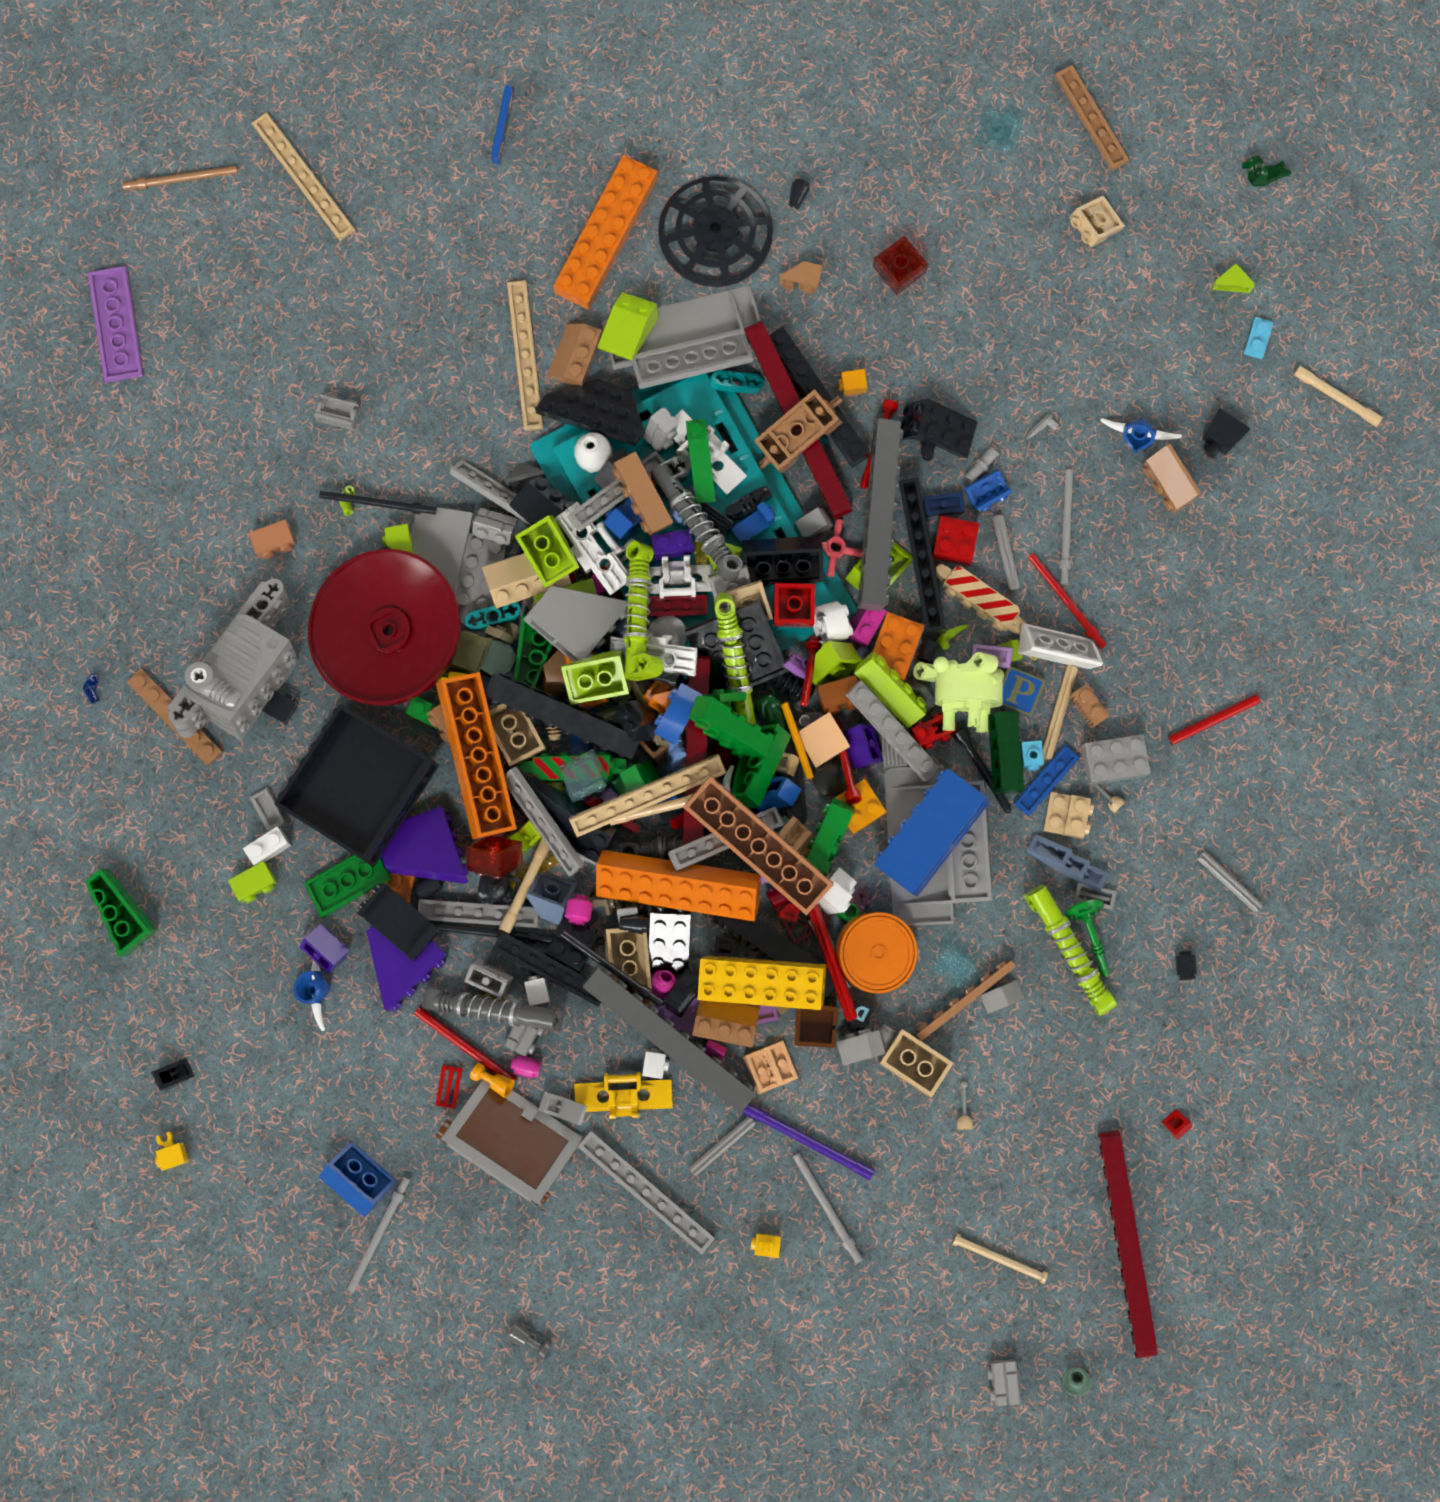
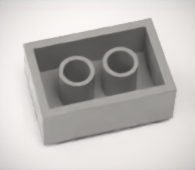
(1115, 759)

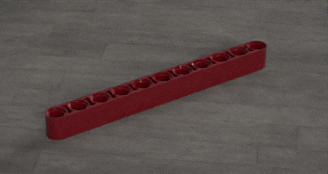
(787, 399)
(696, 748)
(1128, 1244)

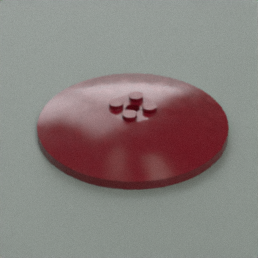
(351, 622)

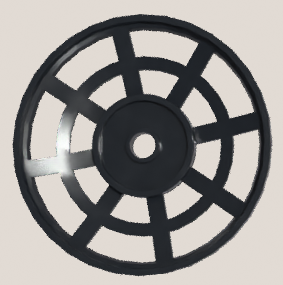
(718, 241)

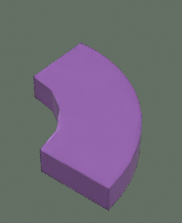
(796, 665)

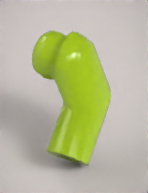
(346, 506)

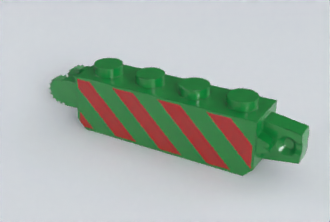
(548, 767)

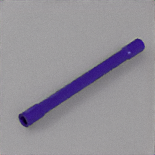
(856, 1166)

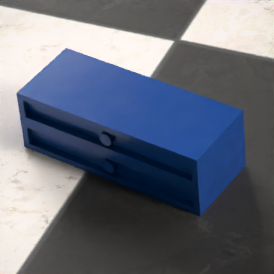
(931, 832)

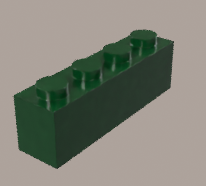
(1005, 752)

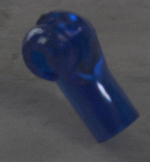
(90, 688)

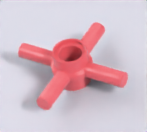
(839, 542)

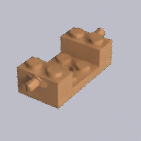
(816, 419)

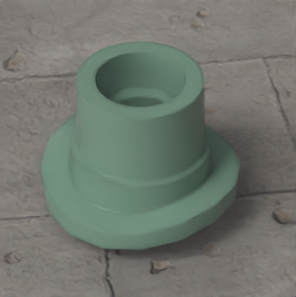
(1076, 1381)

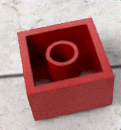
(955, 540)
(793, 605)

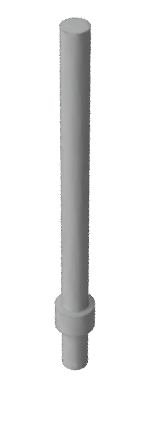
(1065, 563)
(397, 1197)
(848, 1243)

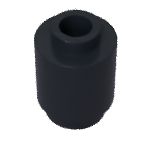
(427, 887)
(1186, 965)

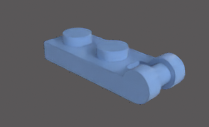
(674, 756)

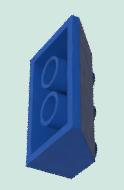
(357, 1179)

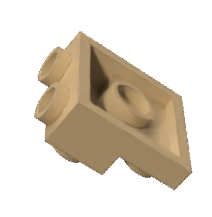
(1096, 221)
(749, 593)
(1068, 815)

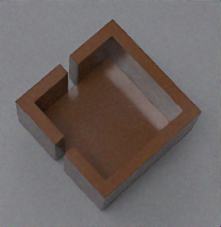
(815, 1027)

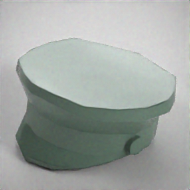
(498, 658)

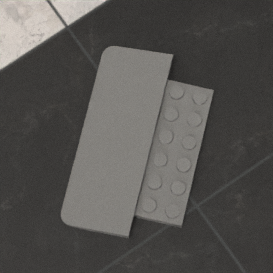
(695, 338)
(459, 556)
(962, 876)

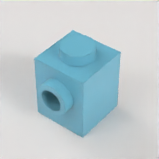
(1032, 755)

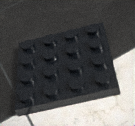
(760, 646)

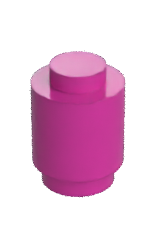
(526, 1066)

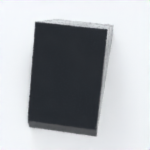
(172, 1075)

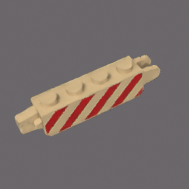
(980, 597)

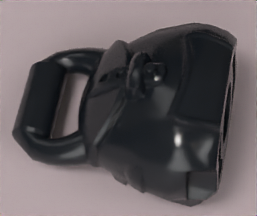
(495, 890)

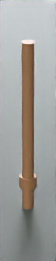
(143, 183)

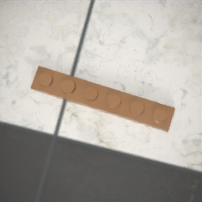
(1091, 118)
(159, 701)
(970, 994)

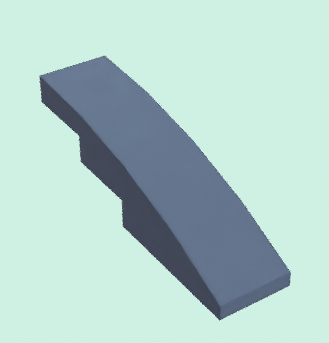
(1068, 864)

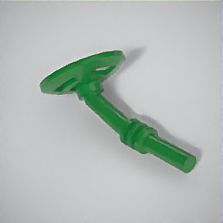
(1084, 910)

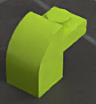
(528, 836)

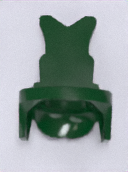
(1264, 175)
(770, 708)

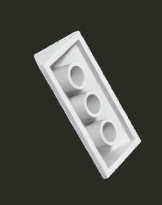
(1058, 647)

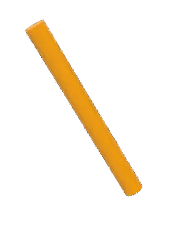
(797, 740)

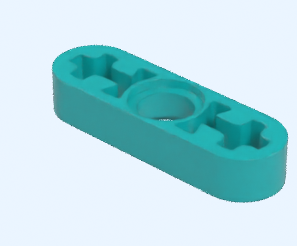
(743, 378)
(476, 614)

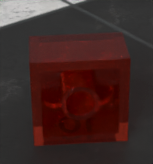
(900, 265)
(494, 856)

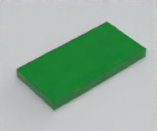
(345, 883)

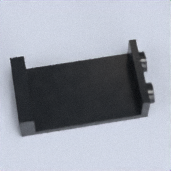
(398, 921)

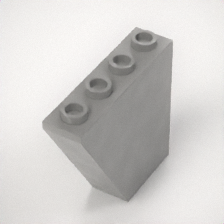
(575, 620)

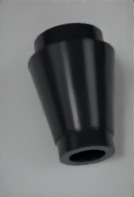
(798, 193)
(634, 924)

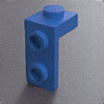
(754, 523)

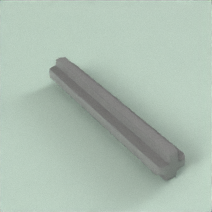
(1006, 552)
(1230, 882)
(722, 1146)

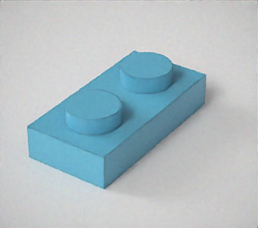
(1258, 338)

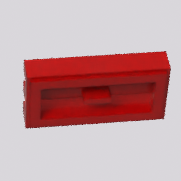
(448, 1089)

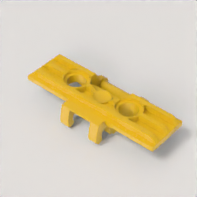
(624, 1102)

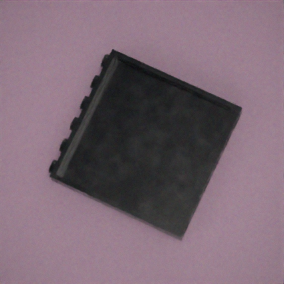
(356, 784)

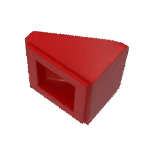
(1177, 1124)

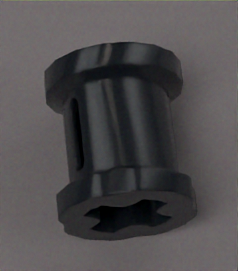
(927, 651)

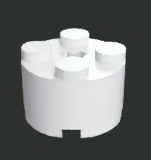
(832, 622)

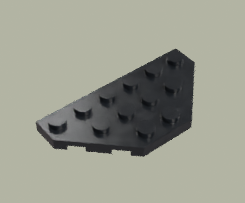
(596, 408)

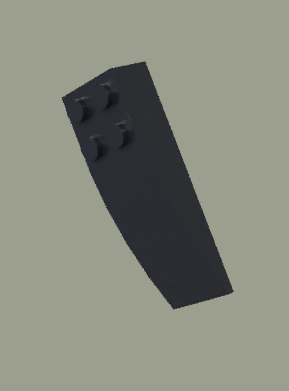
(560, 809)

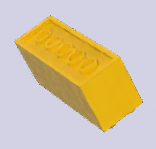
(762, 982)

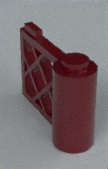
(778, 902)

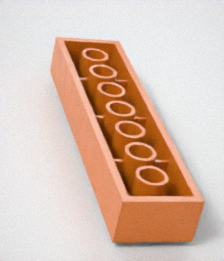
(605, 232)
(476, 755)
(689, 889)

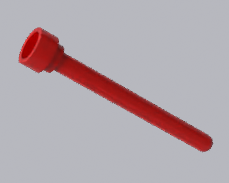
(889, 408)
(813, 646)
(852, 793)

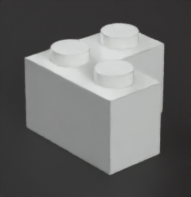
(839, 895)

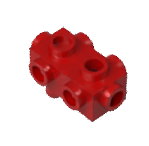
(927, 733)

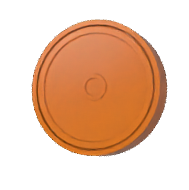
(876, 952)

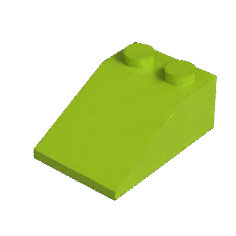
(628, 326)
(547, 550)
(900, 562)
(596, 677)

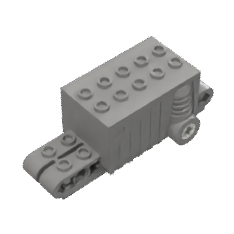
(239, 669)

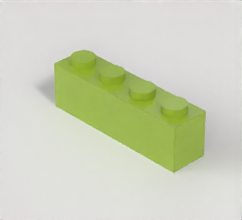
(891, 689)

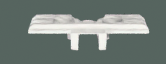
(726, 478)
(591, 555)
(680, 573)
(684, 657)

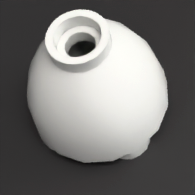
(592, 459)

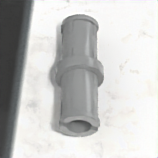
(981, 465)

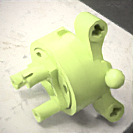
(965, 688)

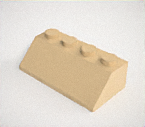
(515, 580)
(631, 955)

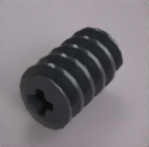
(792, 685)

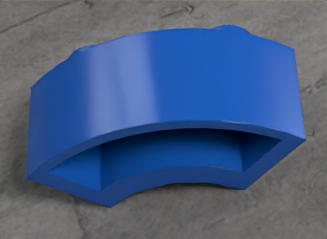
(622, 520)
(677, 713)
(779, 794)

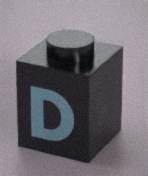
(863, 1012)

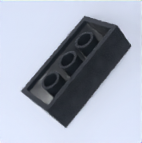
(542, 499)
(784, 560)

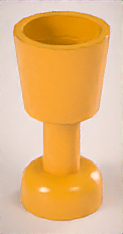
(498, 1083)

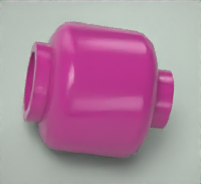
(578, 910)
(662, 983)

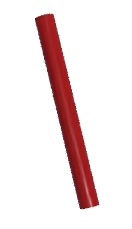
(1214, 719)

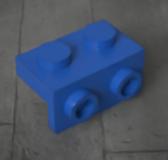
(987, 491)

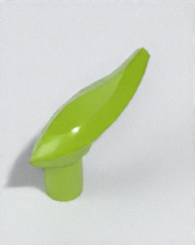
(944, 638)

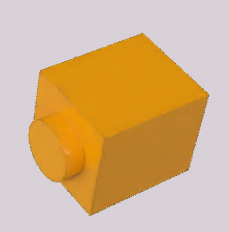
(853, 382)

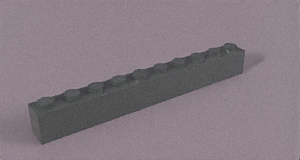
(879, 515)
(669, 1040)

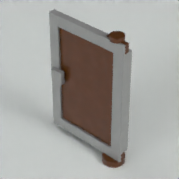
(511, 1141)

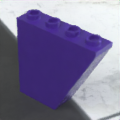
(426, 849)
(396, 972)

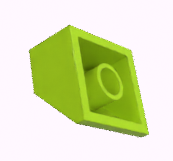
(834, 662)

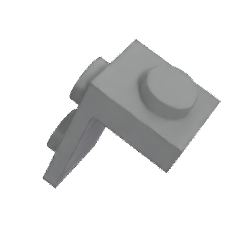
(562, 1108)

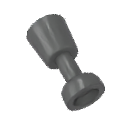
(521, 1336)

